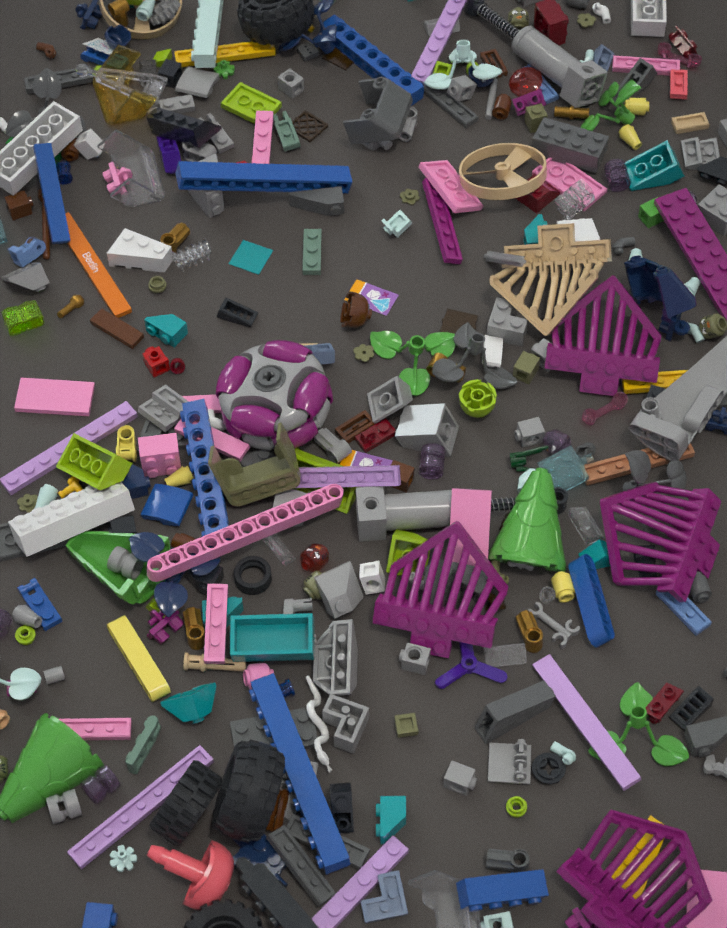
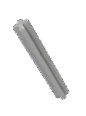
(504, 258)

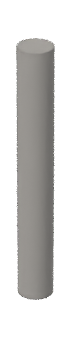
(491, 98)

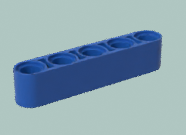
(591, 600)

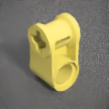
(126, 446)

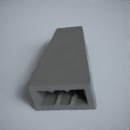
(513, 710)

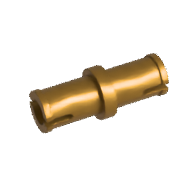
(571, 112)

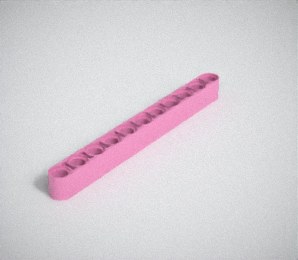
(241, 539)

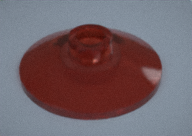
(531, 83)

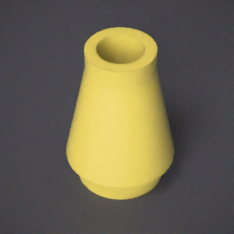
(629, 135)
(180, 477)

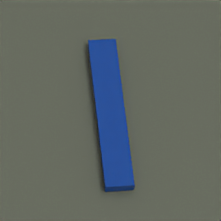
(51, 193)

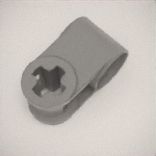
(197, 154)

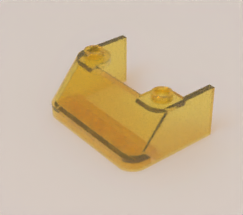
(115, 105)

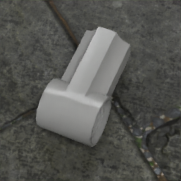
(410, 124)
(335, 448)

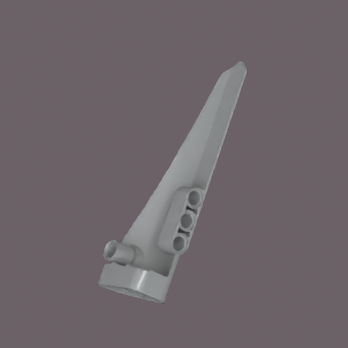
(683, 408)

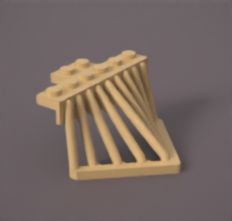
(554, 248)

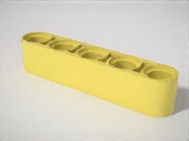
(138, 658)

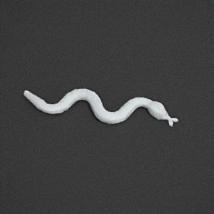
(321, 755)

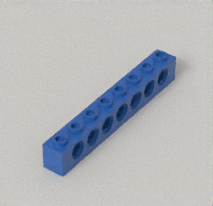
(371, 59)
(191, 412)

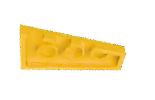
(640, 845)

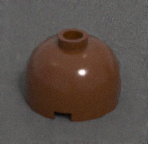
(355, 311)

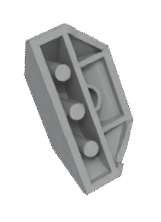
(336, 659)

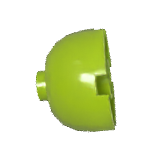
(477, 398)

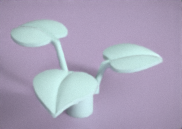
(460, 55)
(23, 683)

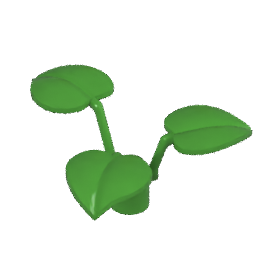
(622, 113)
(388, 343)
(667, 750)

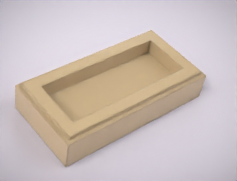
(690, 123)

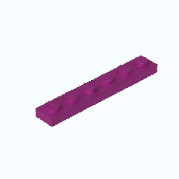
(443, 225)

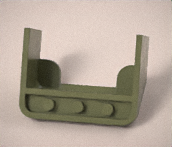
(260, 479)

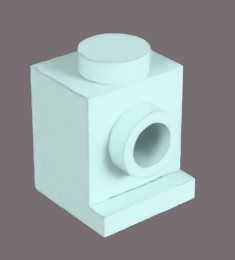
(504, 918)

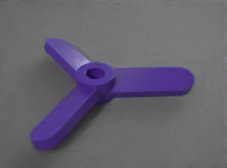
(477, 667)

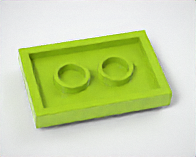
(246, 100)

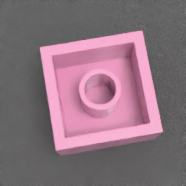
(159, 454)

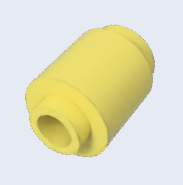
(637, 106)
(563, 586)

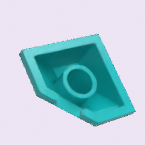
(192, 704)

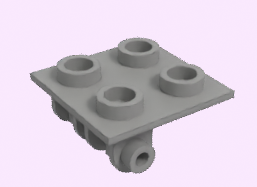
(509, 762)

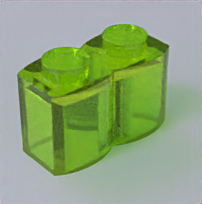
(22, 317)

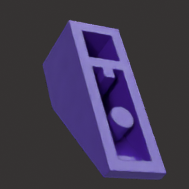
(169, 154)

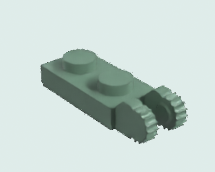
(286, 132)
(143, 744)

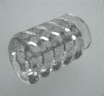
(192, 254)

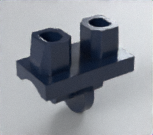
(88, 20)
(672, 325)
(718, 421)

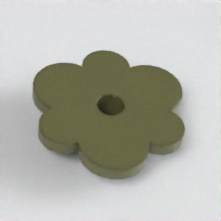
(586, 20)
(410, 196)
(363, 352)
(27, 502)

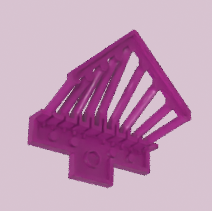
(603, 367)
(691, 543)
(434, 624)
(614, 906)

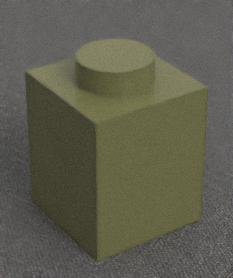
(534, 116)
(526, 367)

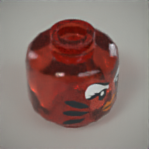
(314, 557)

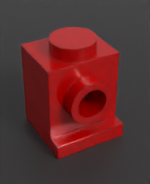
(153, 358)

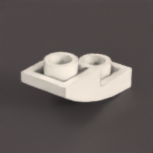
(493, 352)

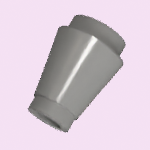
(24, 615)

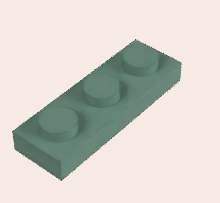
(312, 252)

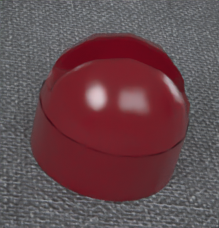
(180, 367)

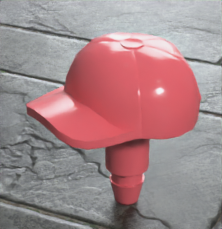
(208, 877)

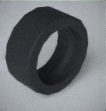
(252, 562)

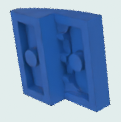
(167, 504)

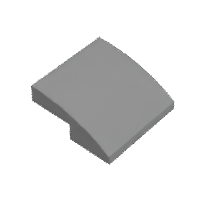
(197, 82)
(699, 152)
(163, 408)

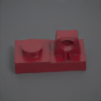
(375, 435)

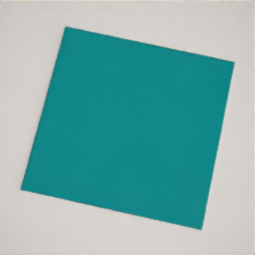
(250, 257)

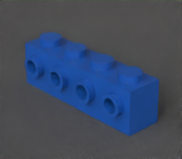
(502, 889)

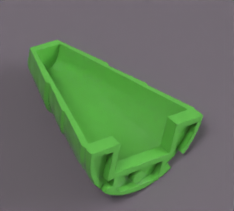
(532, 527)
(93, 551)
(48, 765)

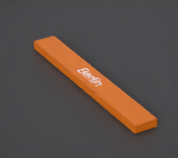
(96, 271)

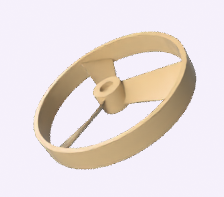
(142, 28)
(504, 171)

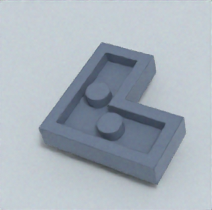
(390, 903)

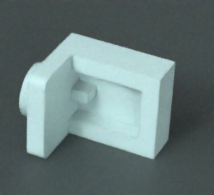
(397, 224)

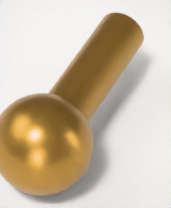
(75, 302)

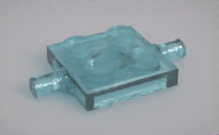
(566, 468)

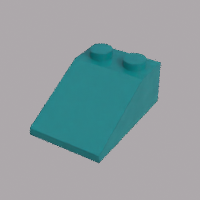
(654, 167)

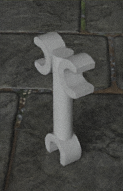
(562, 633)

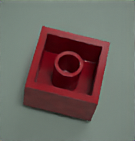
(551, 21)

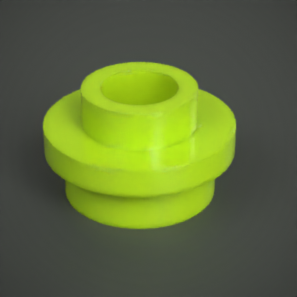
(28, 639)
(519, 802)

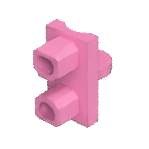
(117, 175)

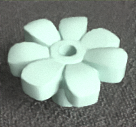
(123, 858)

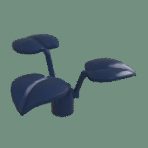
(324, 38)
(168, 594)

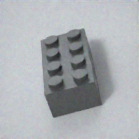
(570, 144)

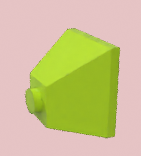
(401, 544)

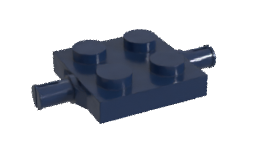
(261, 852)

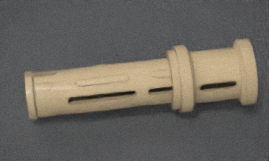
(239, 666)

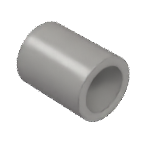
(54, 675)

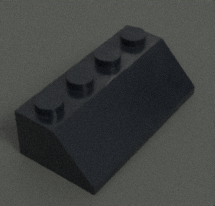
(181, 127)

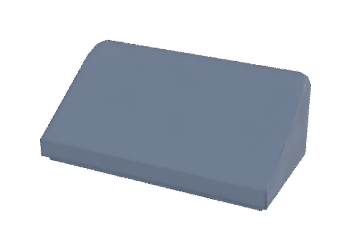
(603, 57)
(323, 352)

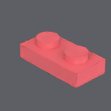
(678, 84)

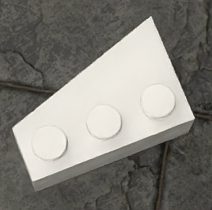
(139, 251)

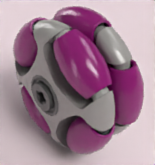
(270, 387)

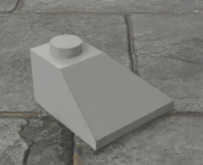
(29, 277)
(389, 398)
(339, 589)

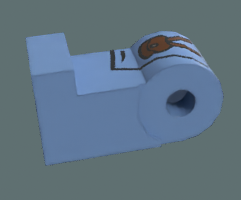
(27, 252)

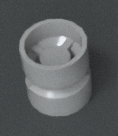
(123, 561)
(71, 804)

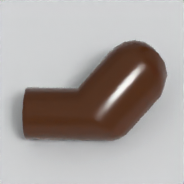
(47, 48)

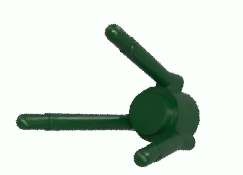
(518, 459)

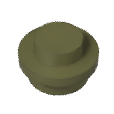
(157, 284)

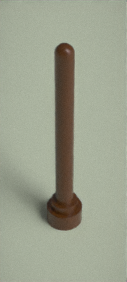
(45, 228)

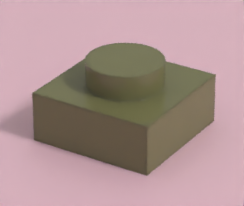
(406, 725)

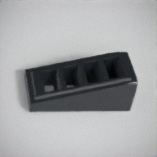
(235, 318)
(700, 699)

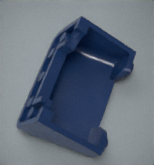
(658, 282)

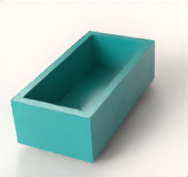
(272, 637)

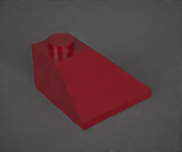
(540, 197)

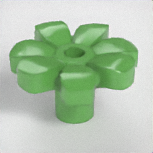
(224, 69)

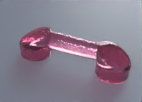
(664, 51)
(618, 402)

